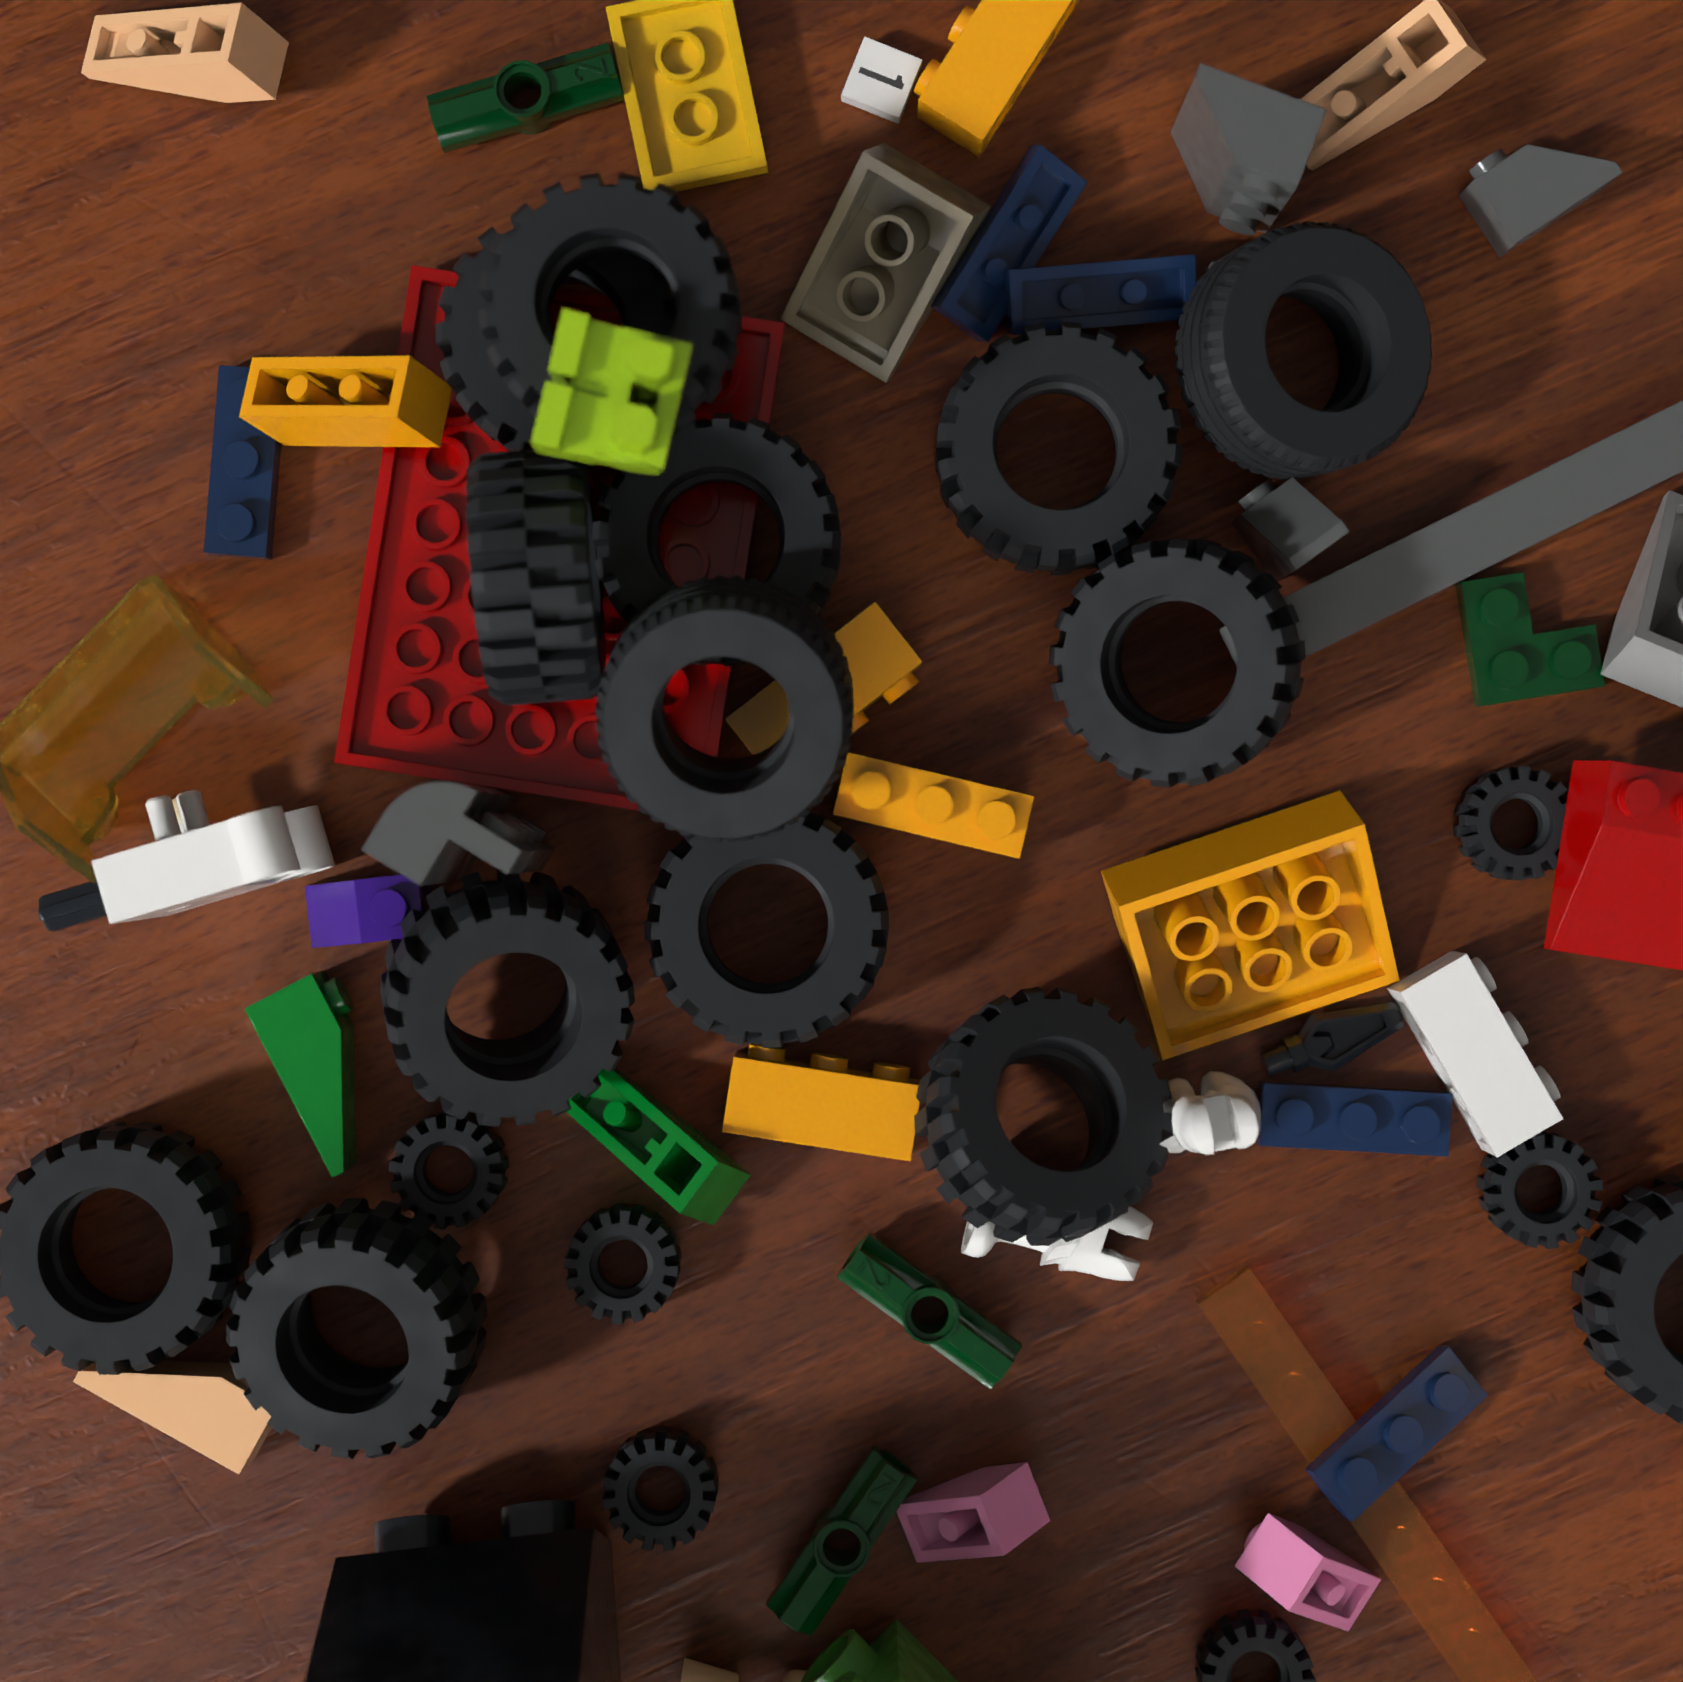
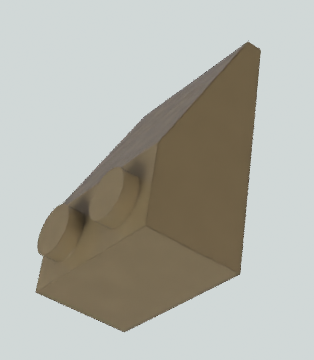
(883, 260)

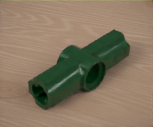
(484, 107)
(962, 1333)
(822, 1572)

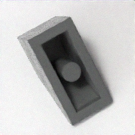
(1530, 191)
(1286, 526)

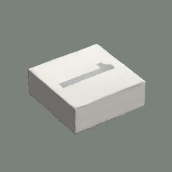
(881, 80)

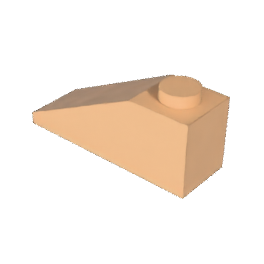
(189, 51)
(1392, 78)
(191, 1403)

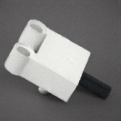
(193, 863)

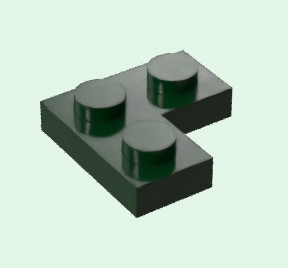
(1509, 659)

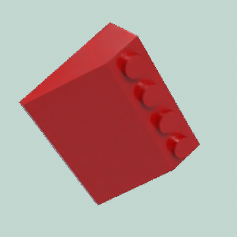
(1620, 865)

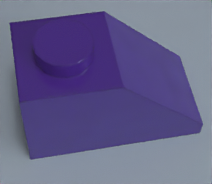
(362, 909)

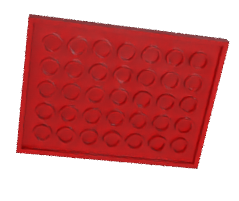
(415, 661)

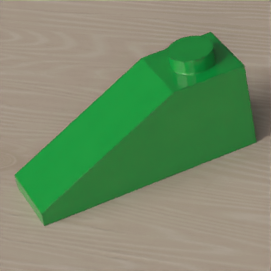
(313, 1053)
(660, 1147)

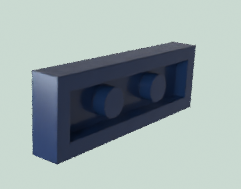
(1009, 238)
(1099, 293)
(241, 477)
(1354, 1118)
(1396, 1432)

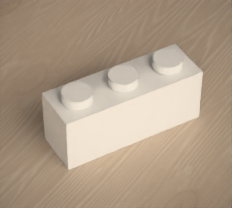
(1477, 1052)

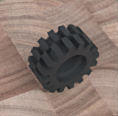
(1477, 816)
(412, 1179)
(1565, 1216)
(615, 1300)
(650, 1524)
(1250, 1635)

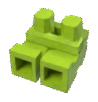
(614, 396)

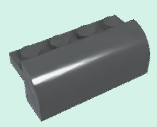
(445, 826)

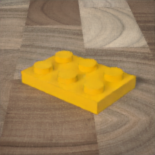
(686, 92)

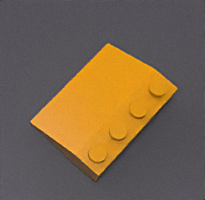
(1253, 924)

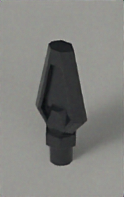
(1333, 1038)

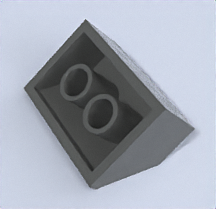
(1244, 147)

